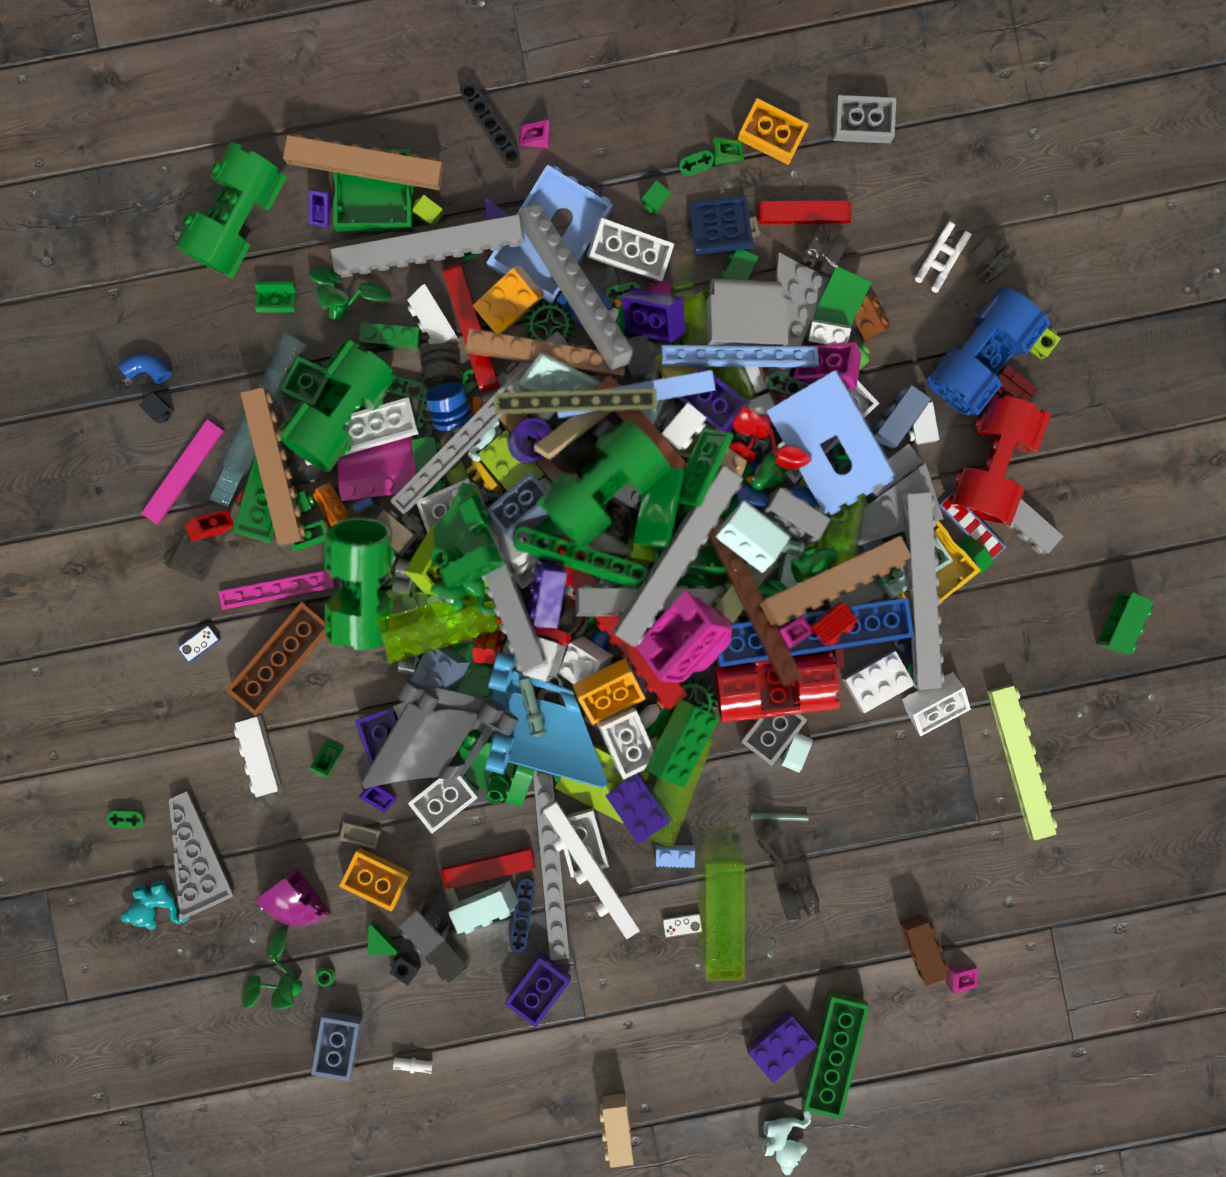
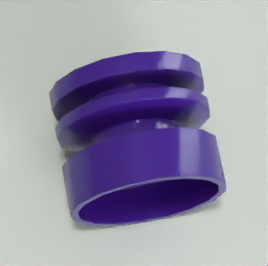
(530, 430)

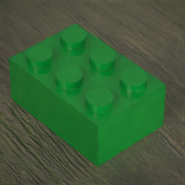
(1125, 623)

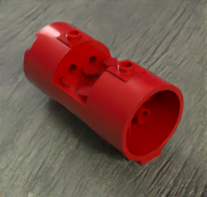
(1010, 426)
(756, 692)

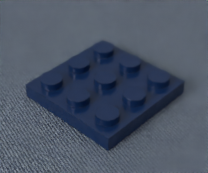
(721, 225)

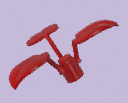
(750, 422)

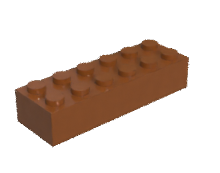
(279, 659)

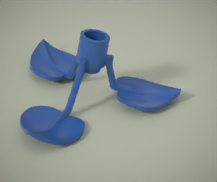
(760, 499)

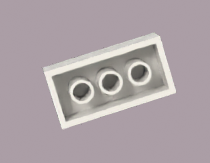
(630, 250)

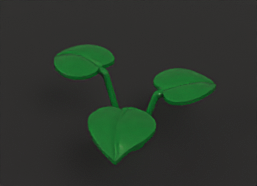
(337, 299)
(287, 987)

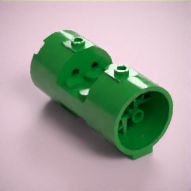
(245, 182)
(357, 381)
(627, 459)
(359, 555)

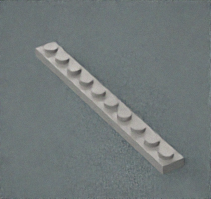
(455, 448)
(551, 869)

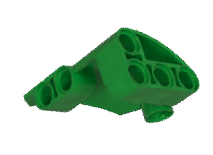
(465, 540)
(508, 787)

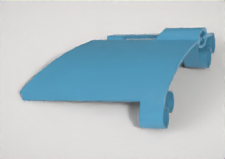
(561, 751)

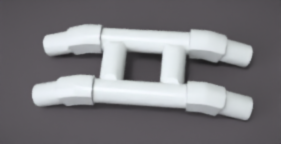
(953, 252)

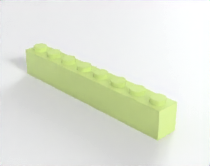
(1021, 762)

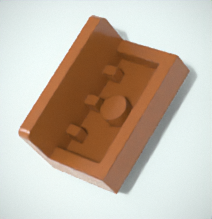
(870, 318)

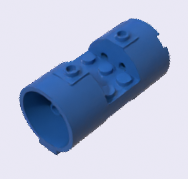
(1004, 328)

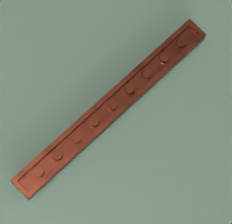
(751, 600)

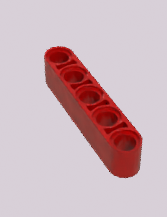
(803, 212)
(487, 868)

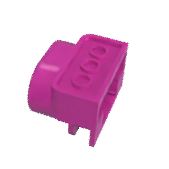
(685, 639)

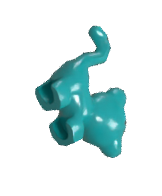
(143, 912)

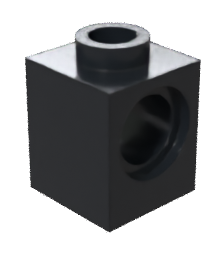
(157, 408)
(404, 977)

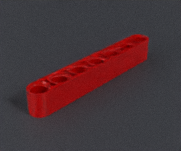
(468, 319)

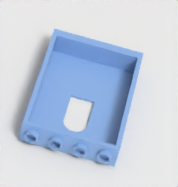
(554, 192)
(816, 416)

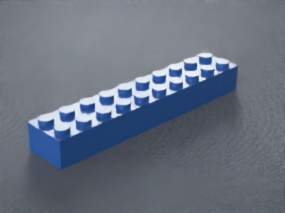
(875, 623)

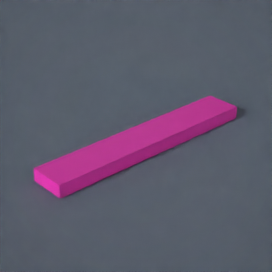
(182, 472)
(276, 589)

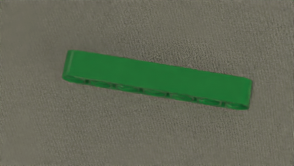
(571, 550)

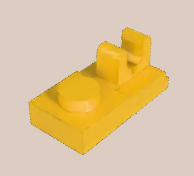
(484, 473)

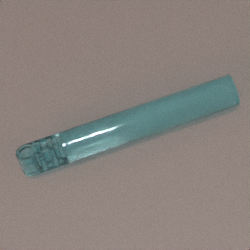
(242, 452)

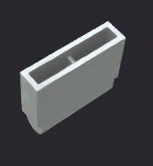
(746, 313)

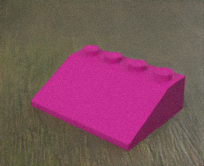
(376, 471)

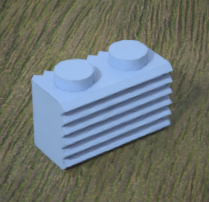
(677, 856)

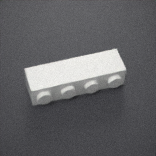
(258, 756)

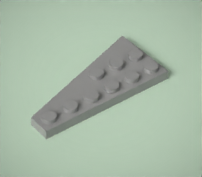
(803, 293)
(886, 513)
(197, 866)

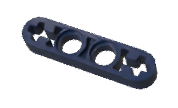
(522, 914)

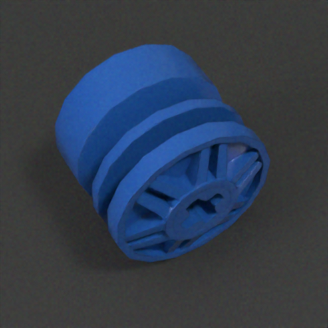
(448, 406)

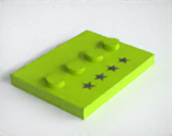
(593, 795)

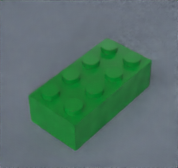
(682, 743)

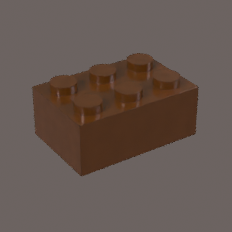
(924, 949)

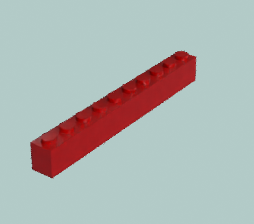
(668, 692)

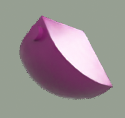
(293, 901)

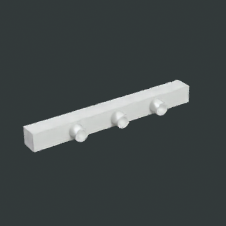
(590, 870)

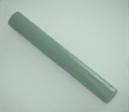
(779, 816)

